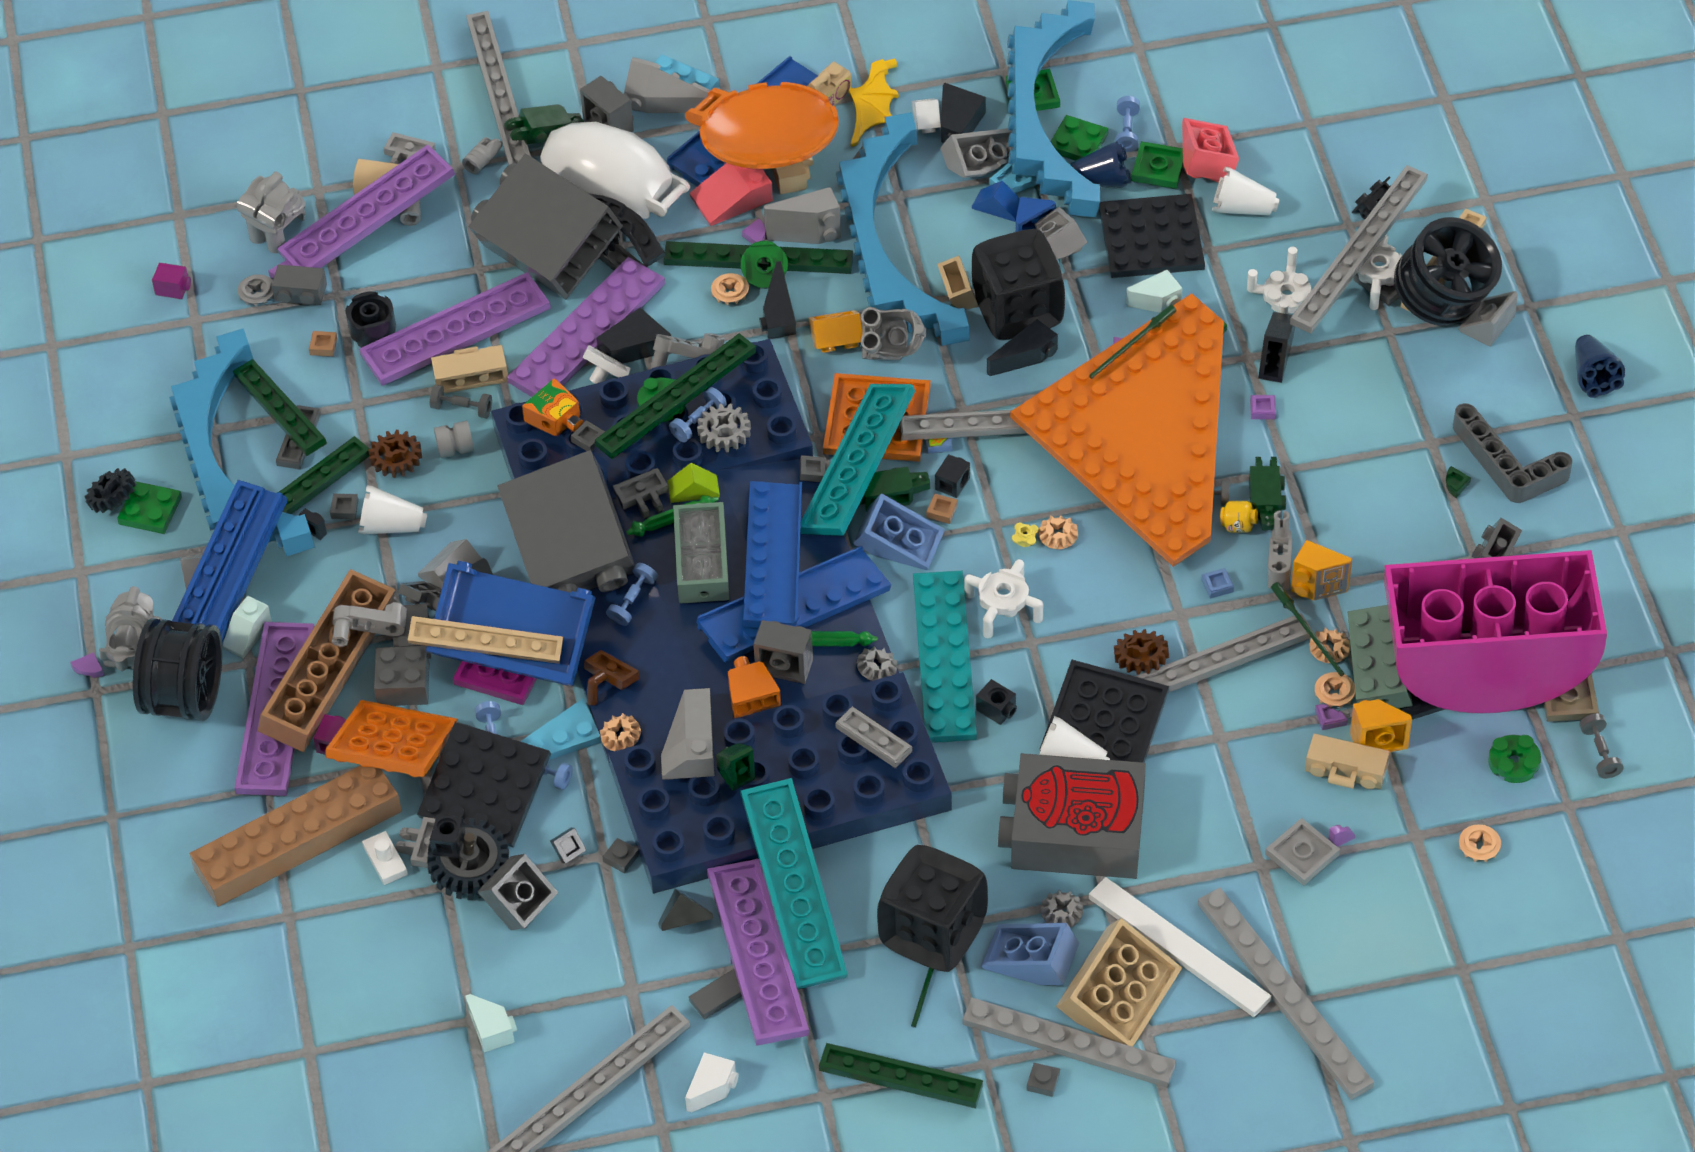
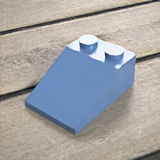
(898, 534)
(1032, 952)

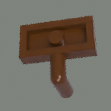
(607, 669)

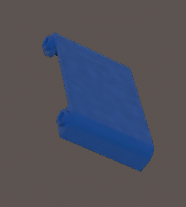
(519, 606)

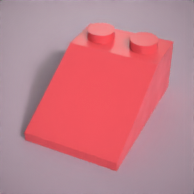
(1207, 149)
(732, 192)

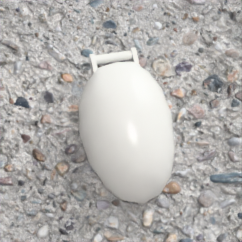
(613, 165)

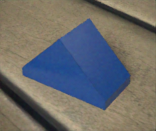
(997, 201)
(1031, 211)

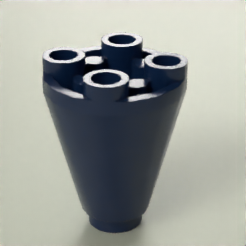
(1105, 166)
(1597, 367)

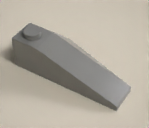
(660, 92)
(976, 152)
(1061, 233)
(690, 741)

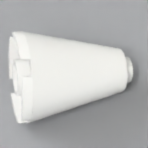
(1243, 195)
(389, 514)
(1069, 742)

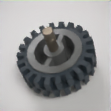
(478, 861)

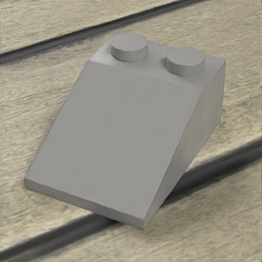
(804, 218)

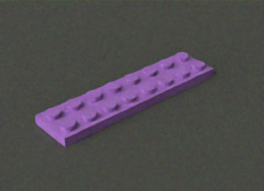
(367, 210)
(454, 328)
(562, 351)
(264, 761)
(757, 952)

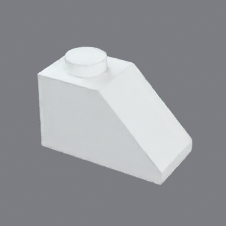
(926, 115)
(711, 1082)

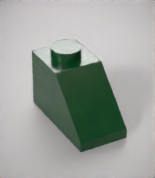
(736, 765)

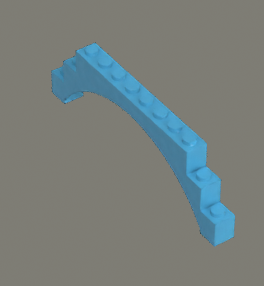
(1031, 149)
(886, 285)
(197, 407)

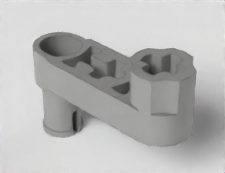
(666, 345)
(1280, 565)
(385, 622)

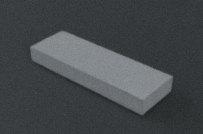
(873, 737)

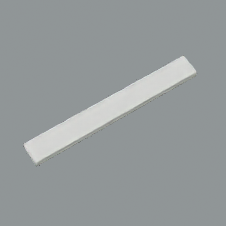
(1180, 947)

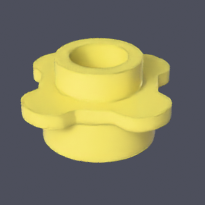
(1025, 540)

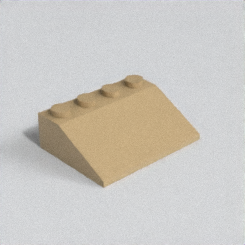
(1119, 984)

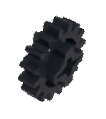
(110, 490)

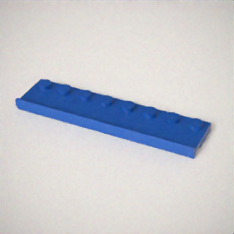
(693, 158)
(772, 554)
(231, 556)
(821, 594)

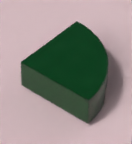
(1456, 481)

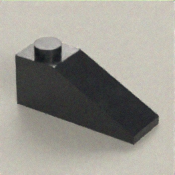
(778, 314)
(1025, 349)

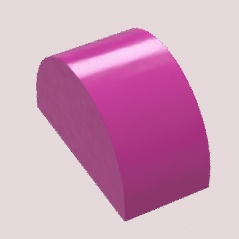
(1530, 625)

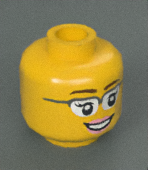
(1238, 516)

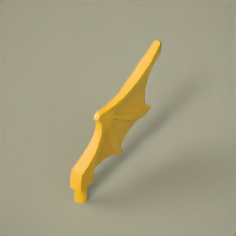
(872, 99)

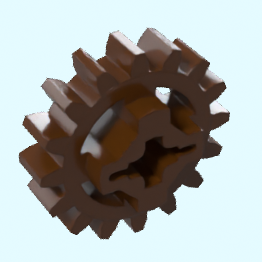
(395, 453)
(1141, 651)

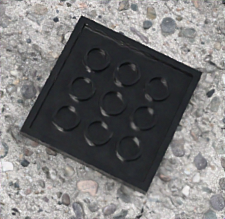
(1151, 235)
(1111, 709)
(485, 780)

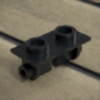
(1366, 203)

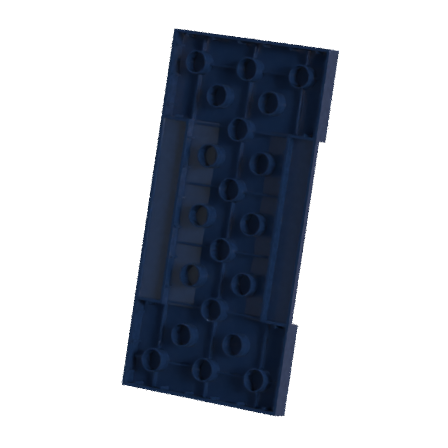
(839, 784)

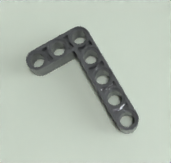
(1515, 481)

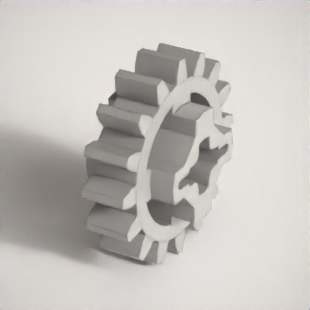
(723, 427)

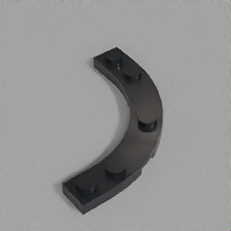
(636, 230)

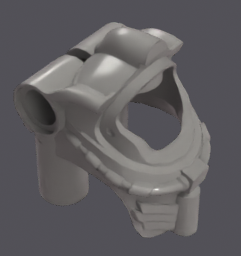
(268, 220)
(894, 333)
(128, 616)

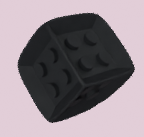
(1017, 282)
(932, 908)

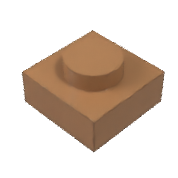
(323, 343)
(942, 508)

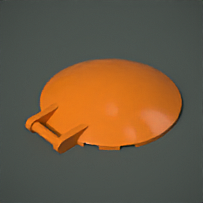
(765, 124)

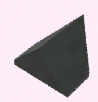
(682, 911)

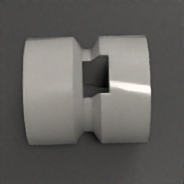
(453, 439)

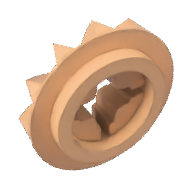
(729, 281)
(1058, 540)
(1341, 645)
(1335, 681)
(626, 739)
(1471, 836)

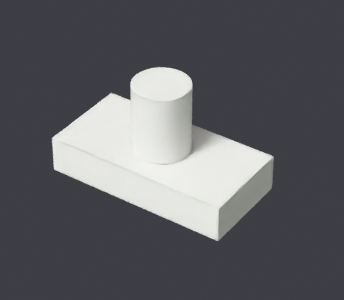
(605, 365)
(384, 858)

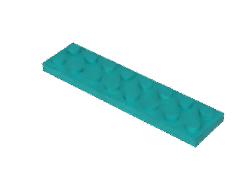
(856, 459)
(944, 656)
(794, 883)

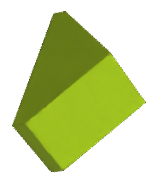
(692, 484)

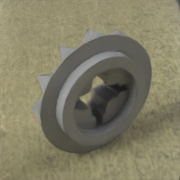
(255, 282)
(870, 670)
(1074, 908)

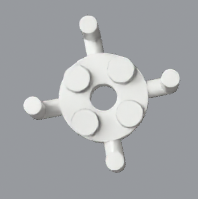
(1379, 274)
(1279, 282)
(999, 604)

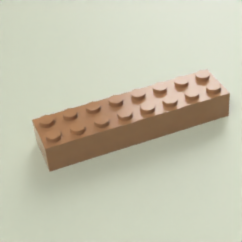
(321, 667)
(295, 833)

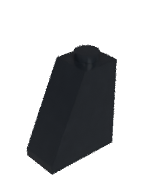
(960, 111)
(631, 337)
(1276, 347)

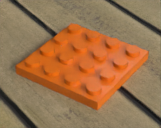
(845, 399)
(391, 738)

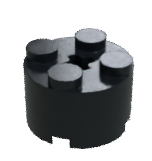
(370, 318)

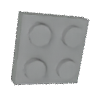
(1302, 851)

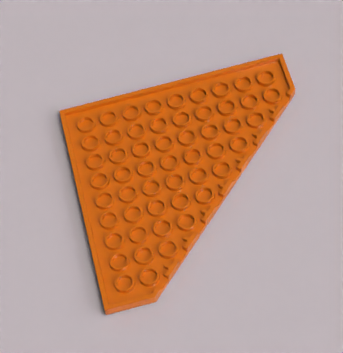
(1143, 428)

